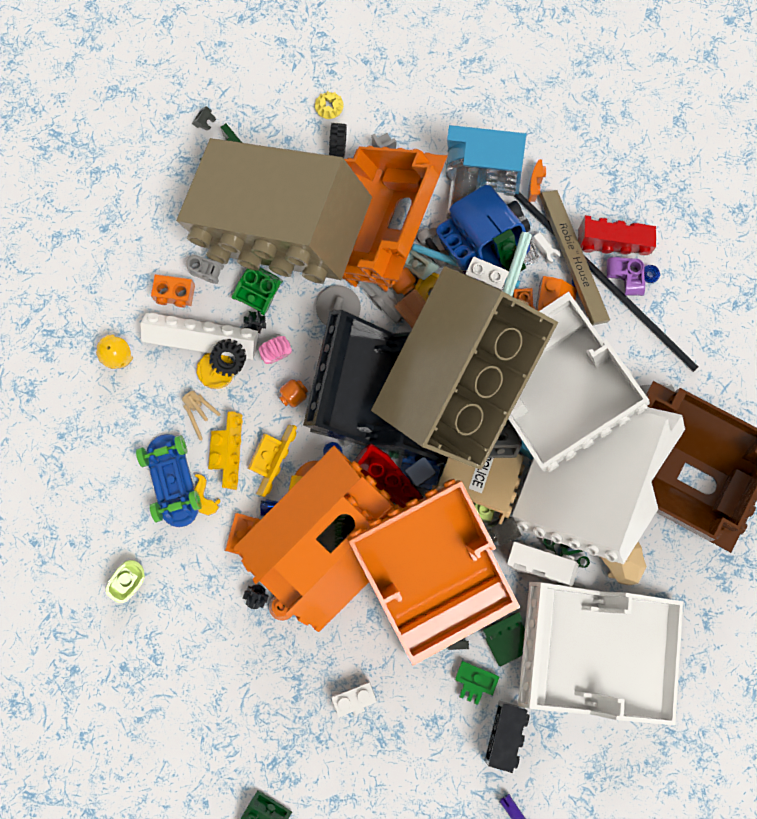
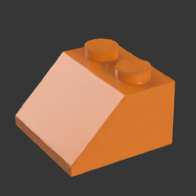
(552, 289)

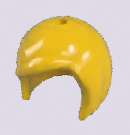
(117, 356)

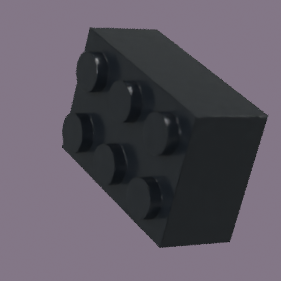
(506, 737)

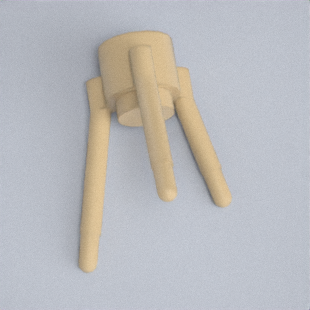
(193, 402)

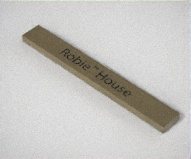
(574, 258)

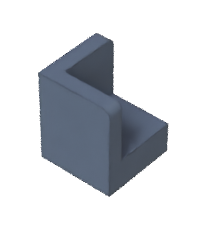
(420, 472)

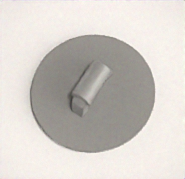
(337, 299)

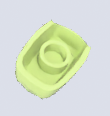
(125, 581)

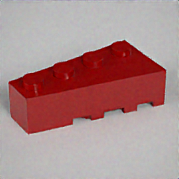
(616, 237)

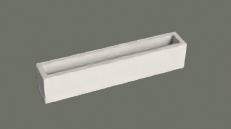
(195, 334)

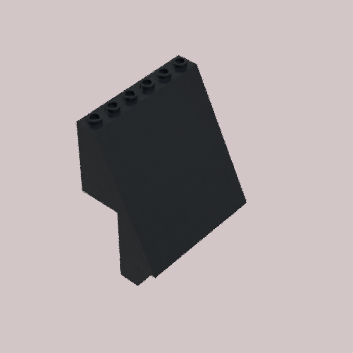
(348, 381)

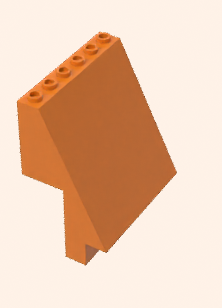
(434, 570)

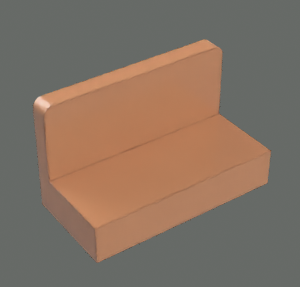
(411, 307)

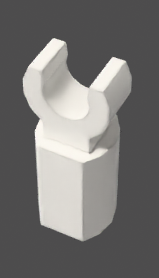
(545, 247)

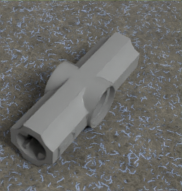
(382, 300)

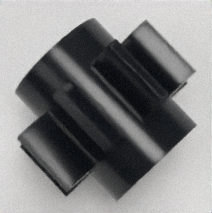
(255, 321)
(255, 596)

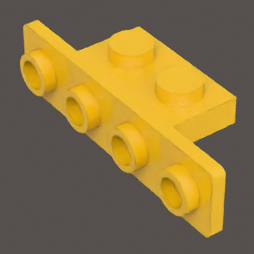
(226, 450)
(269, 456)

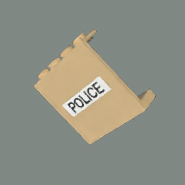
(492, 485)

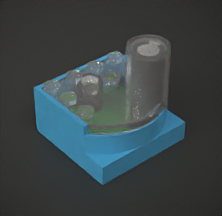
(481, 159)

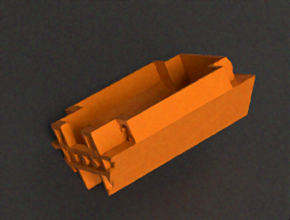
(390, 177)
(284, 544)

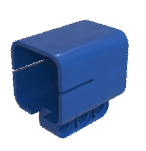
(474, 225)

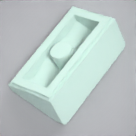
(420, 265)

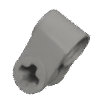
(208, 269)

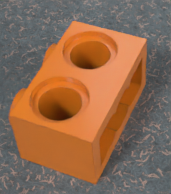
(174, 286)

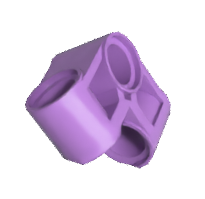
(620, 269)

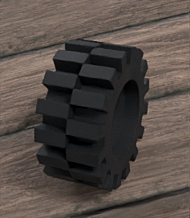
(337, 139)
(233, 348)

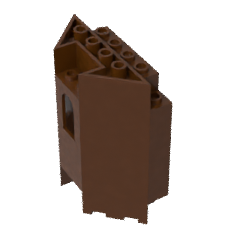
(718, 447)

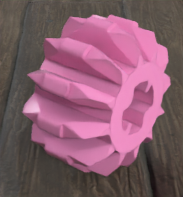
(275, 349)

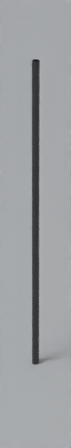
(615, 290)

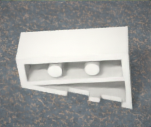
(543, 564)

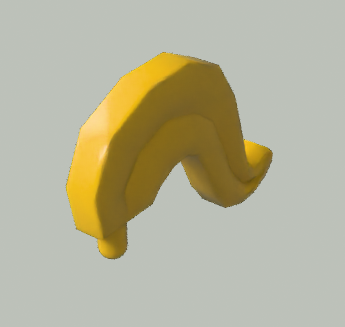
(208, 506)

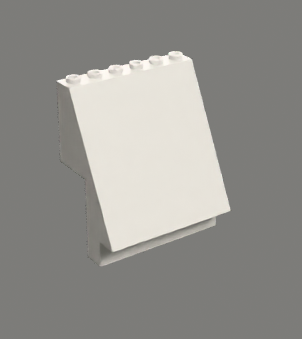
(574, 390)
(604, 492)
(601, 654)

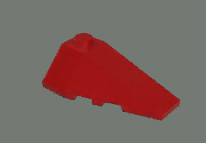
(387, 475)

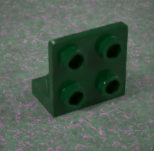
(506, 639)
(265, 808)

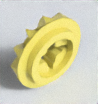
(327, 112)

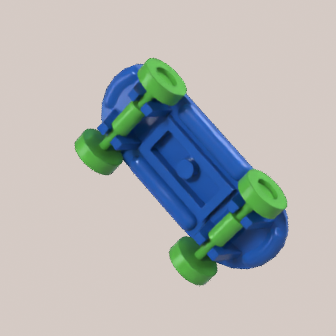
(171, 480)

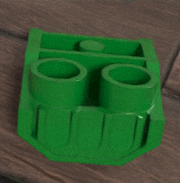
(257, 289)

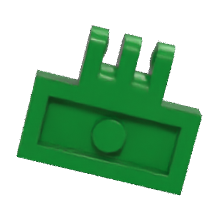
(475, 681)

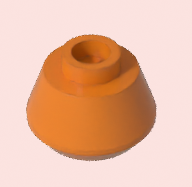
(275, 612)

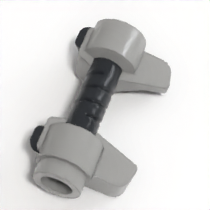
(425, 238)

